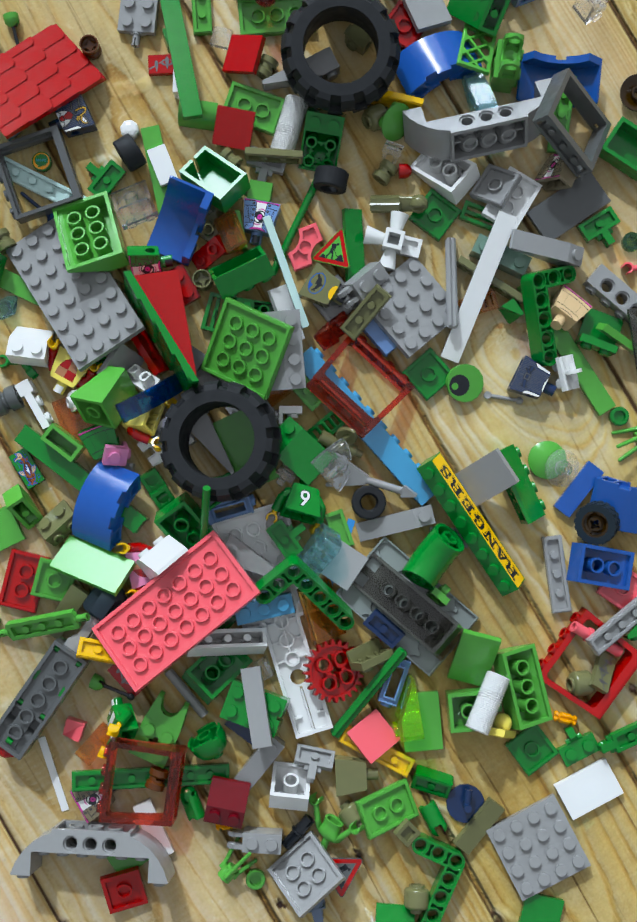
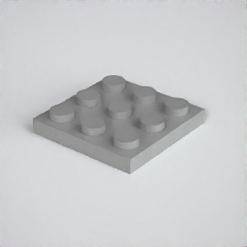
(306, 874)

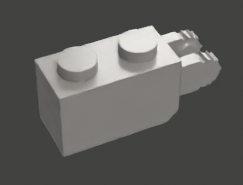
(363, 282)
(257, 840)

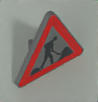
(349, 868)

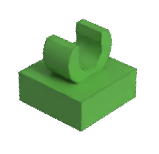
(439, 596)

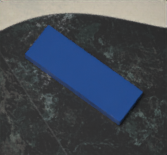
(578, 489)

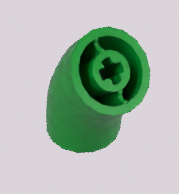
(433, 556)

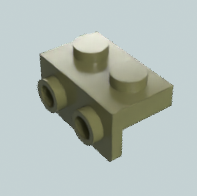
(56, 523)
(368, 655)

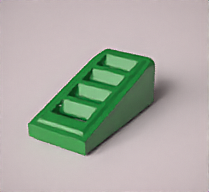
(322, 422)

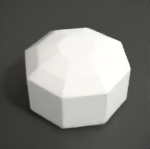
(130, 127)

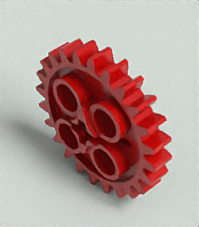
(318, 677)

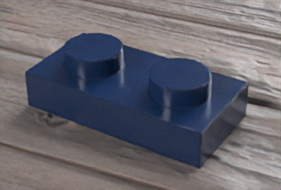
(384, 628)

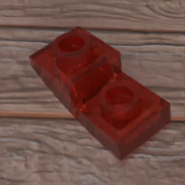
(331, 331)

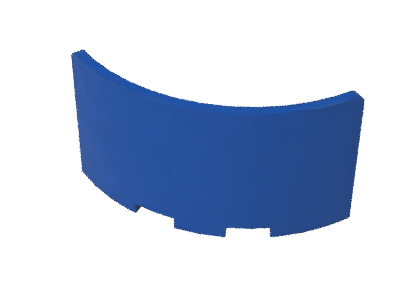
(431, 61)
(541, 66)
(181, 220)
(621, 497)
(101, 504)

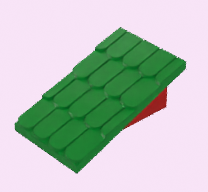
(161, 308)

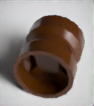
(90, 42)
(157, 778)

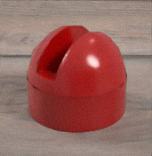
(404, 171)

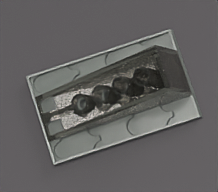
(428, 628)

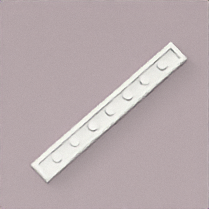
(479, 285)

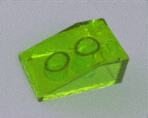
(407, 715)

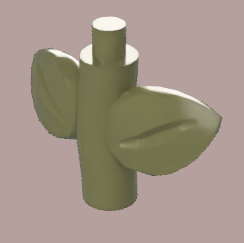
(343, 432)

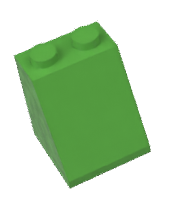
(99, 396)

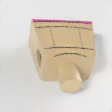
(567, 308)

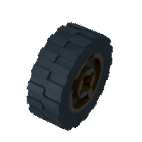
(607, 518)

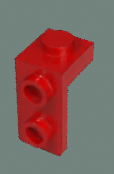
(209, 253)

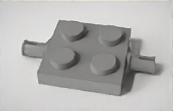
(138, 18)

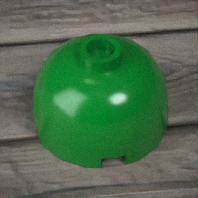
(209, 742)

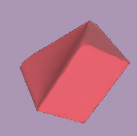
(74, 728)

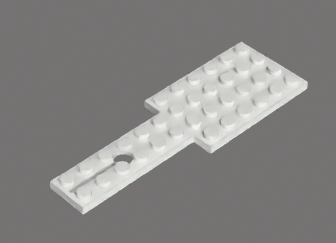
(284, 633)

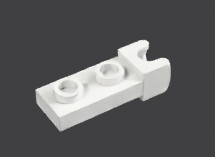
(28, 391)

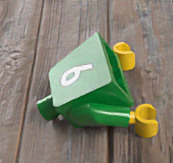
(300, 504)
(121, 722)

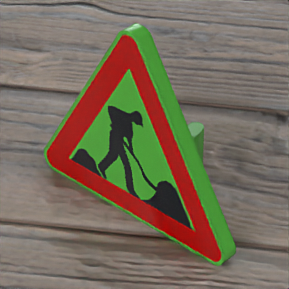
(334, 251)

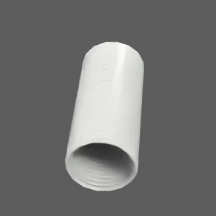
(290, 122)
(486, 709)

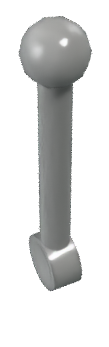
(487, 395)

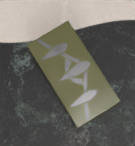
(602, 672)

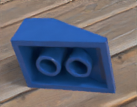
(600, 566)

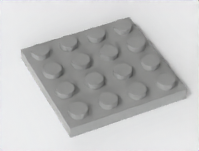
(416, 307)
(538, 847)

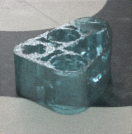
(478, 92)
(321, 549)

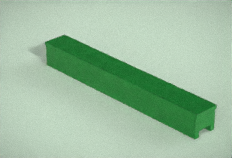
(70, 471)

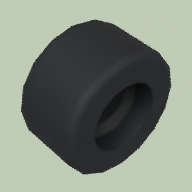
(129, 152)
(330, 179)
(377, 494)

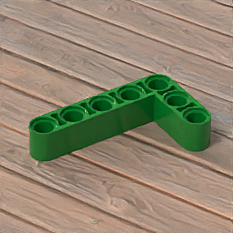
(538, 311)
(309, 589)
(446, 867)

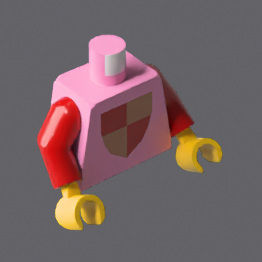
(137, 577)

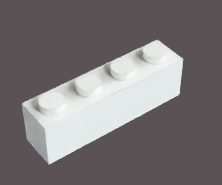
(232, 642)

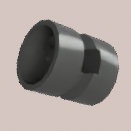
(10, 400)

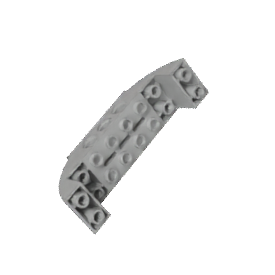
(475, 132)
(98, 840)

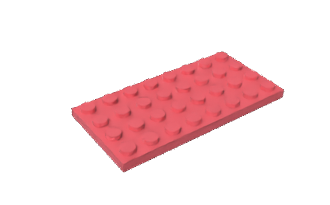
(175, 611)

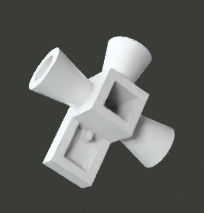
(394, 241)

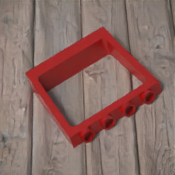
(622, 672)

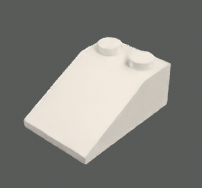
(445, 177)

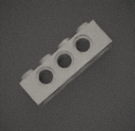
(616, 288)

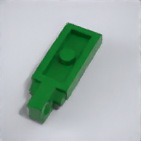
(619, 739)

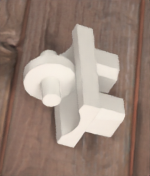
(567, 373)
(141, 378)

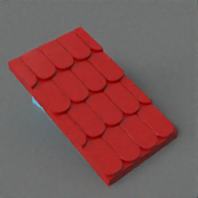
(41, 78)

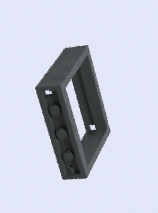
(556, 133)
(26, 142)

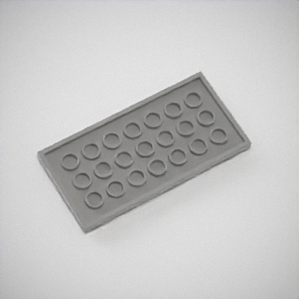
(81, 306)

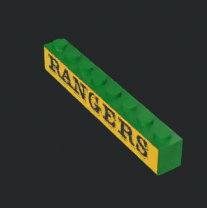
(471, 524)

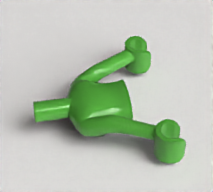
(332, 825)

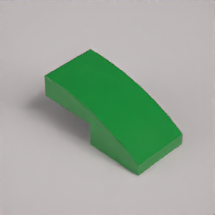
(157, 488)

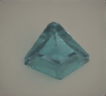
(8, 306)

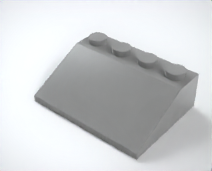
(292, 370)

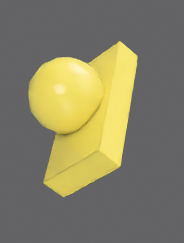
(502, 726)

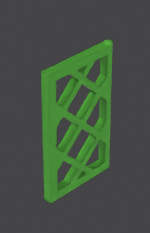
(473, 64)

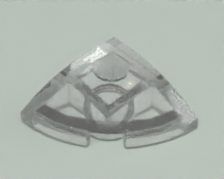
(333, 464)

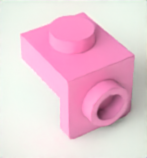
(116, 454)

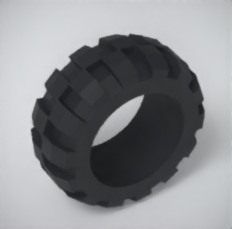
(340, 97)
(184, 415)

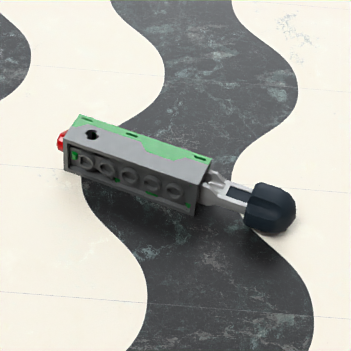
(51, 681)

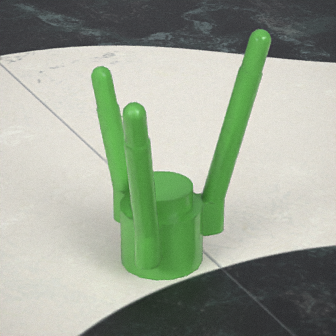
(627, 441)
(229, 870)

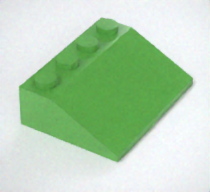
(90, 235)

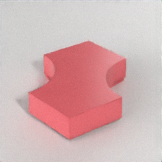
(301, 255)

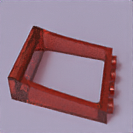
(341, 403)
(175, 752)

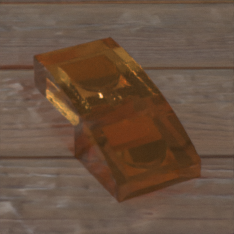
(90, 748)

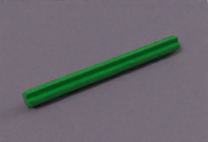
(369, 691)

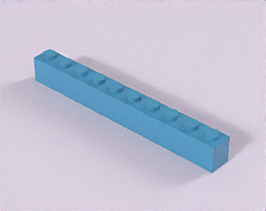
(378, 439)

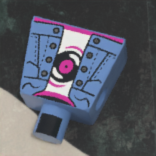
(253, 213)

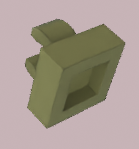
(406, 832)

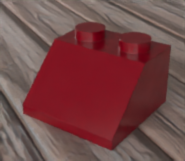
(227, 802)

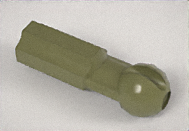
(389, 203)

